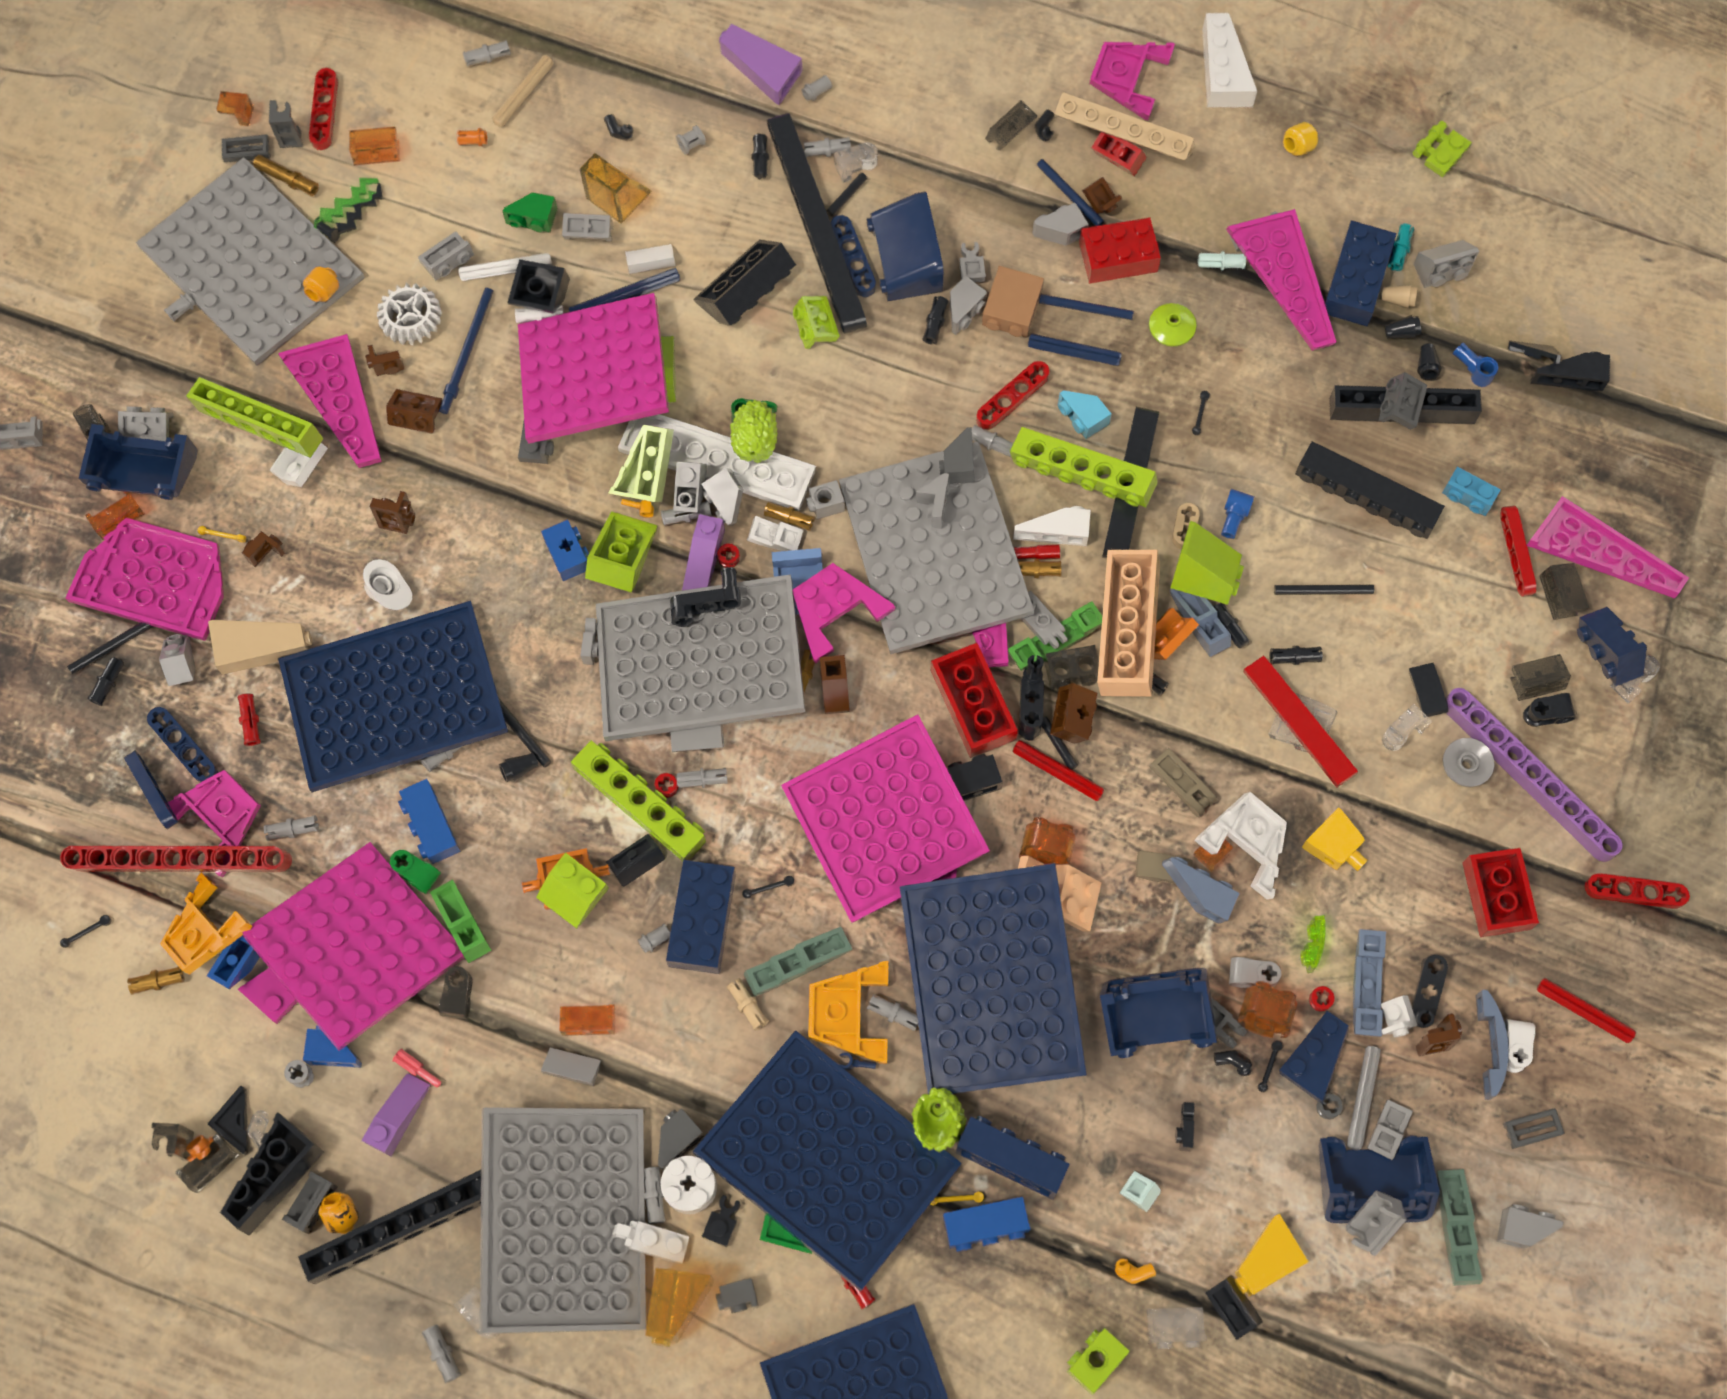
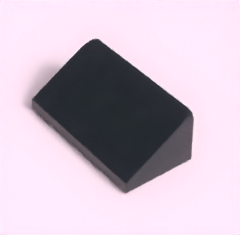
(635, 860)
(1234, 1307)

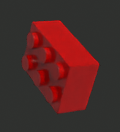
(1119, 250)
(1500, 892)

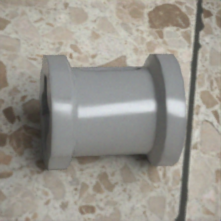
(690, 139)
(300, 1066)

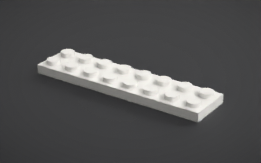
(773, 480)

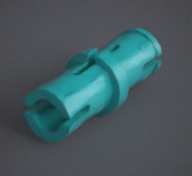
(1401, 247)

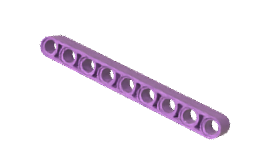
(1544, 777)

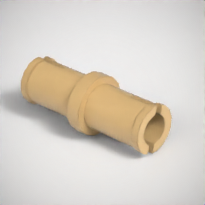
(747, 1004)

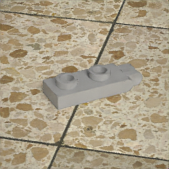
(1044, 624)

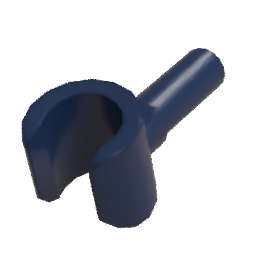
(856, 1063)

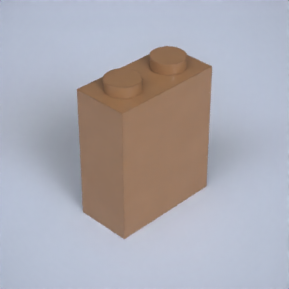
(1012, 302)

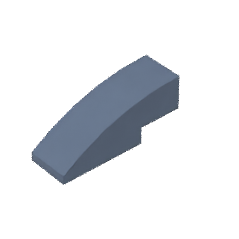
(1210, 631)

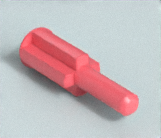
(415, 1067)

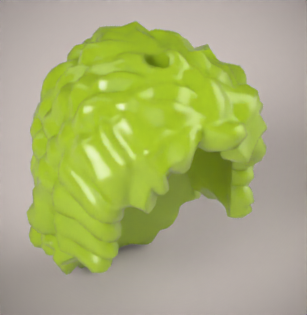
(754, 432)
(938, 1125)

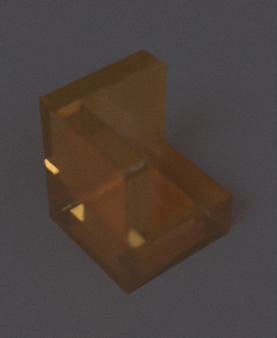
(236, 104)
(1212, 861)

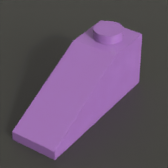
(703, 552)
(396, 1115)

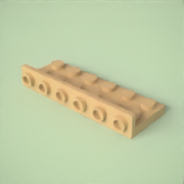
(1125, 126)

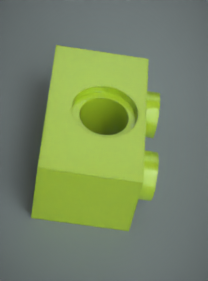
(1112, 1352)

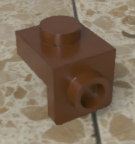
(1101, 196)
(385, 363)
(258, 548)

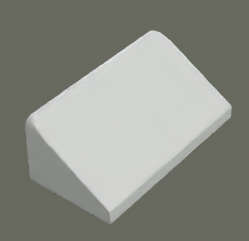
(650, 259)

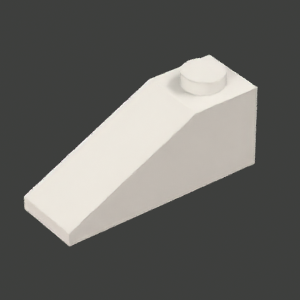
(1060, 527)

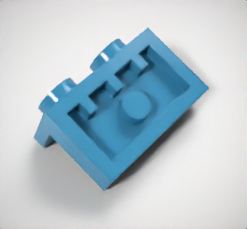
(1471, 491)

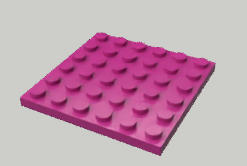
(592, 368)
(884, 818)
(354, 945)

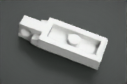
(653, 1241)

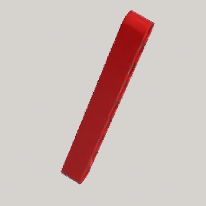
(164, 858)

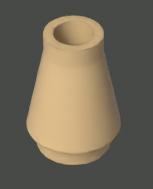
(1400, 295)

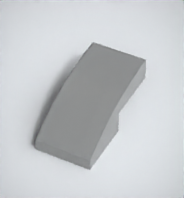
(1389, 1129)

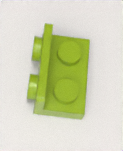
(815, 320)

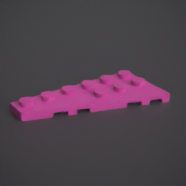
(1283, 263)
(334, 386)
(1587, 541)

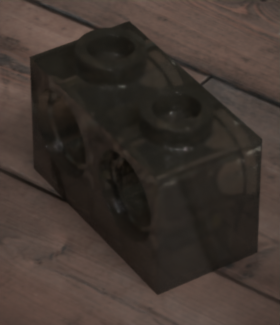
(1070, 661)

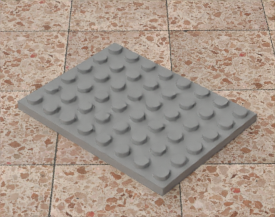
(246, 258)
(935, 577)
(699, 675)
(548, 1219)

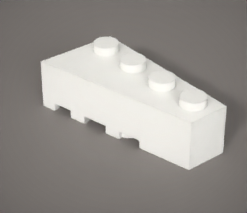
(1226, 68)

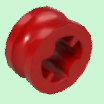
(734, 551)
(660, 780)
(1313, 998)

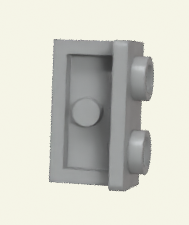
(446, 256)

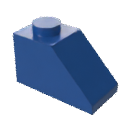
(233, 963)
(322, 1052)

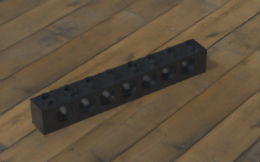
(392, 1229)

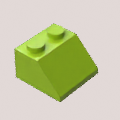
(571, 890)

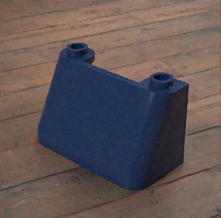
(907, 248)
(137, 463)
(1158, 1010)
(1354, 1175)

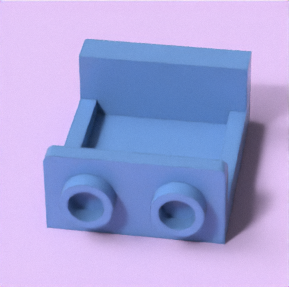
(798, 563)

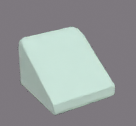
(1140, 1191)

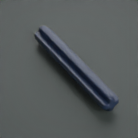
(1074, 349)

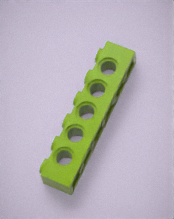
(255, 417)
(1030, 442)
(683, 846)

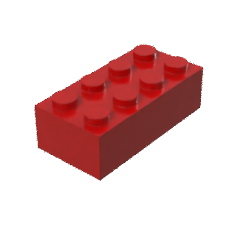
(973, 700)

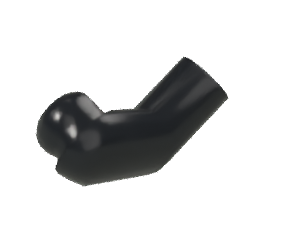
(1042, 126)
(621, 132)
(1235, 1058)

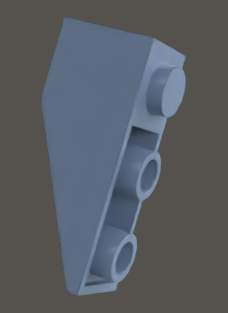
(1206, 895)

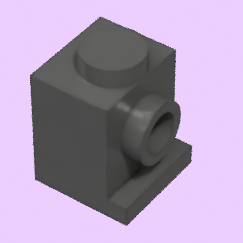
(737, 1296)

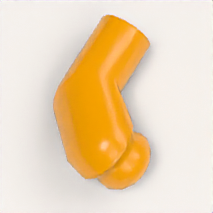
(1133, 1274)

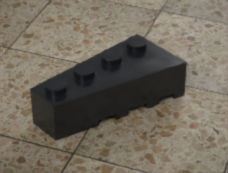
(270, 1175)

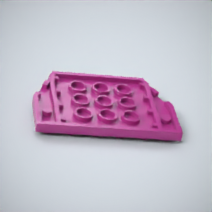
(152, 578)

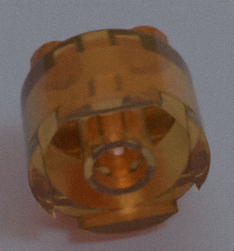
(1048, 842)
(1268, 1010)

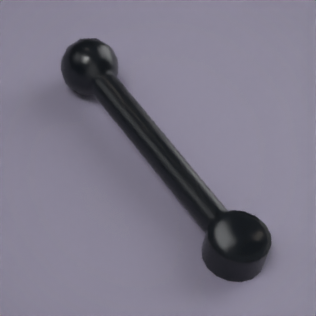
(1204, 396)
(788, 881)
(104, 920)
(1276, 1047)

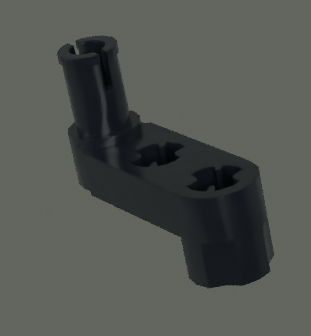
(686, 605)
(1031, 686)
(1429, 1006)

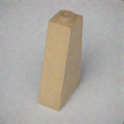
(254, 644)

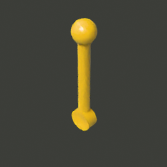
(202, 530)
(977, 1197)

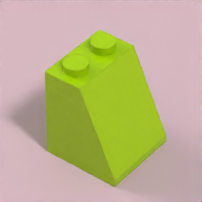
(1207, 566)

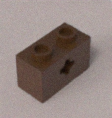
(1074, 713)

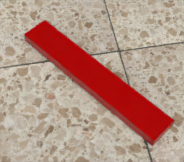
(1300, 721)

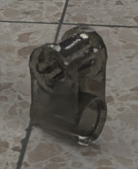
(89, 415)
(456, 998)

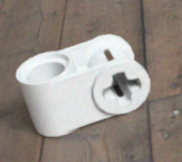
(1520, 1042)

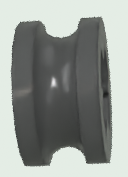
(1327, 1114)

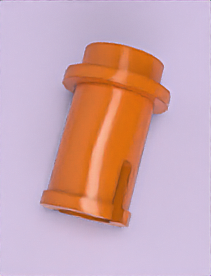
(472, 137)

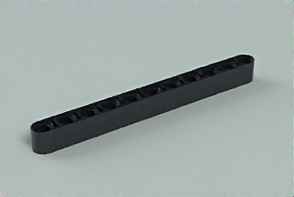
(816, 223)

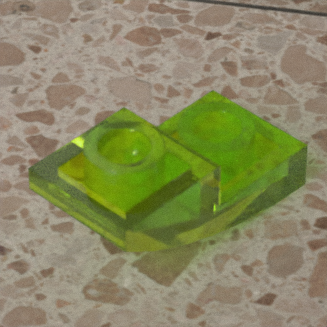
(1313, 950)

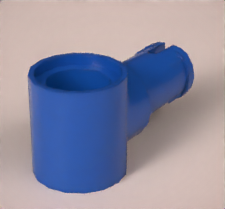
(1476, 364)
(1236, 509)

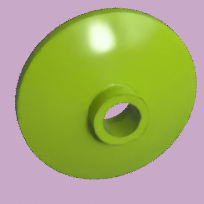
(1172, 333)

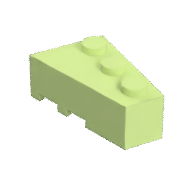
(646, 465)

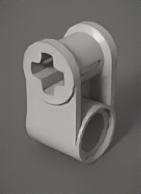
(1246, 972)

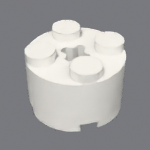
(697, 1197)

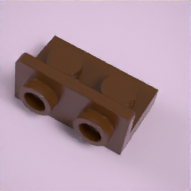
(413, 410)
(393, 515)
(1440, 1038)

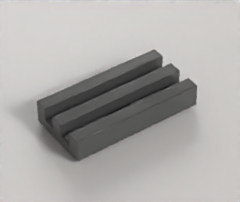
(248, 152)
(1512, 1135)

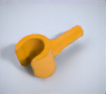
(645, 507)

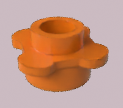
(199, 1148)

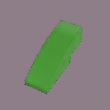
(460, 921)

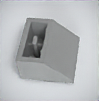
(1445, 263)

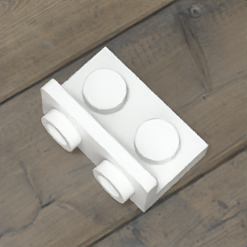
(294, 467)

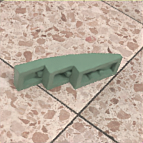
(797, 961)
(1458, 1227)

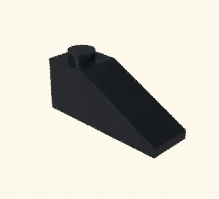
(1581, 371)

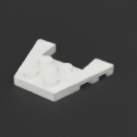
(1256, 831)

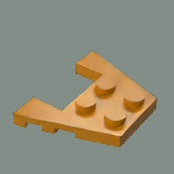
(192, 935)
(836, 1012)

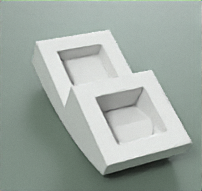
(773, 535)

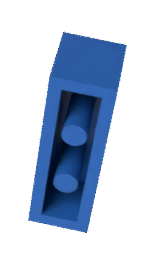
(428, 822)
(986, 1224)

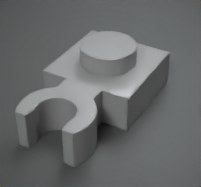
(972, 264)
(589, 645)

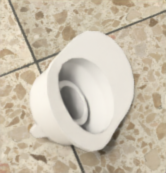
(386, 585)

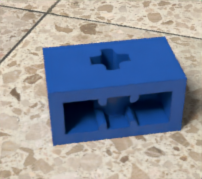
(557, 540)

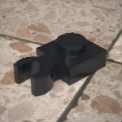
(1185, 1133)
(721, 1226)

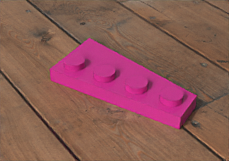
(993, 644)
(269, 995)

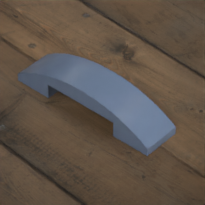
(1368, 983)
(1488, 1011)

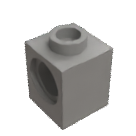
(831, 491)

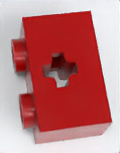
(1119, 153)

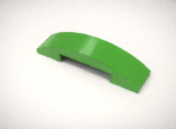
(1077, 626)

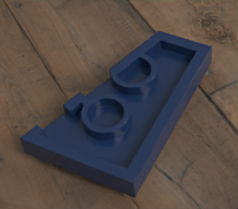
(1316, 1057)

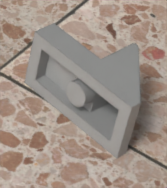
(935, 495)

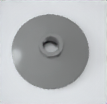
(1474, 753)

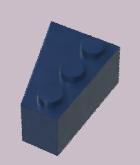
(1612, 646)

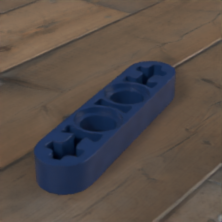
(854, 255)
(182, 745)
(151, 789)

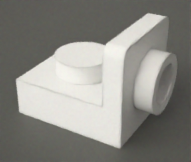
(1398, 1016)

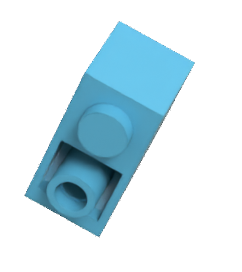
(1085, 412)

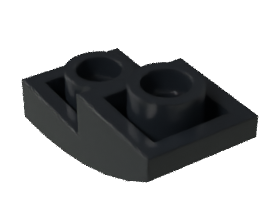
(1428, 689)

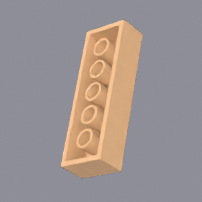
(1129, 623)

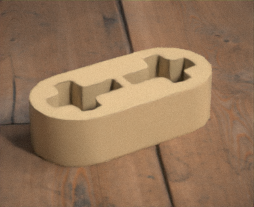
(1180, 524)

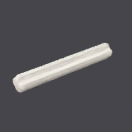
(499, 267)

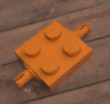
(547, 863)

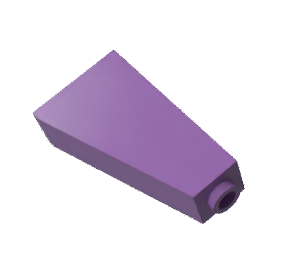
(761, 62)

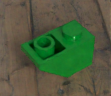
(532, 212)

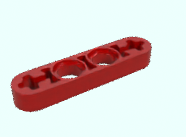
(323, 108)
(1015, 397)
(1518, 550)
(1636, 891)

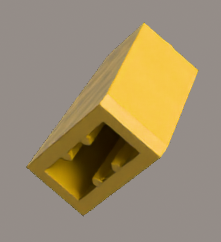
(1269, 1258)

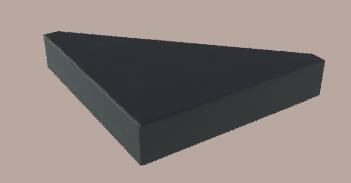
(1535, 350)
(232, 1121)

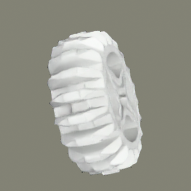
(410, 322)

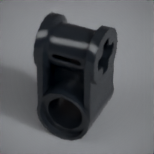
(1550, 710)

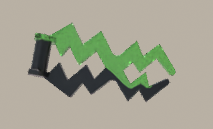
(327, 213)

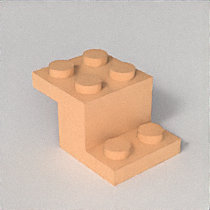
(1077, 893)

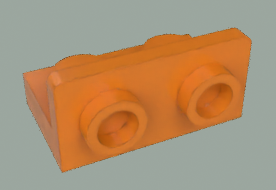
(1171, 632)

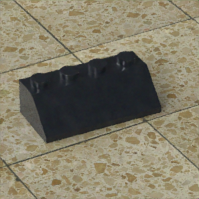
(746, 281)

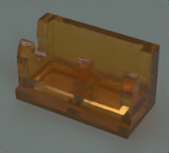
(374, 145)
(111, 516)
(587, 1020)

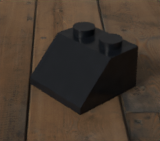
(538, 286)

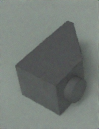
(959, 459)
(677, 1137)

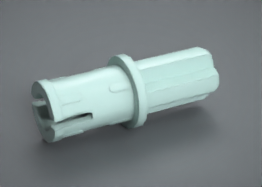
(1221, 261)

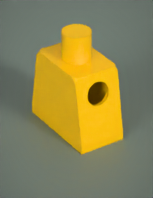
(1337, 842)

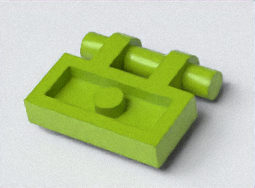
(1446, 154)

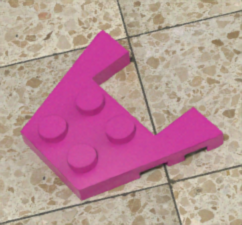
(1120, 68)
(829, 597)
(222, 806)

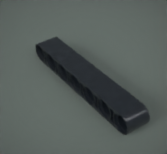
(1136, 453)

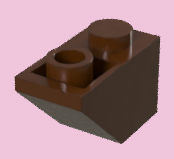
(834, 684)

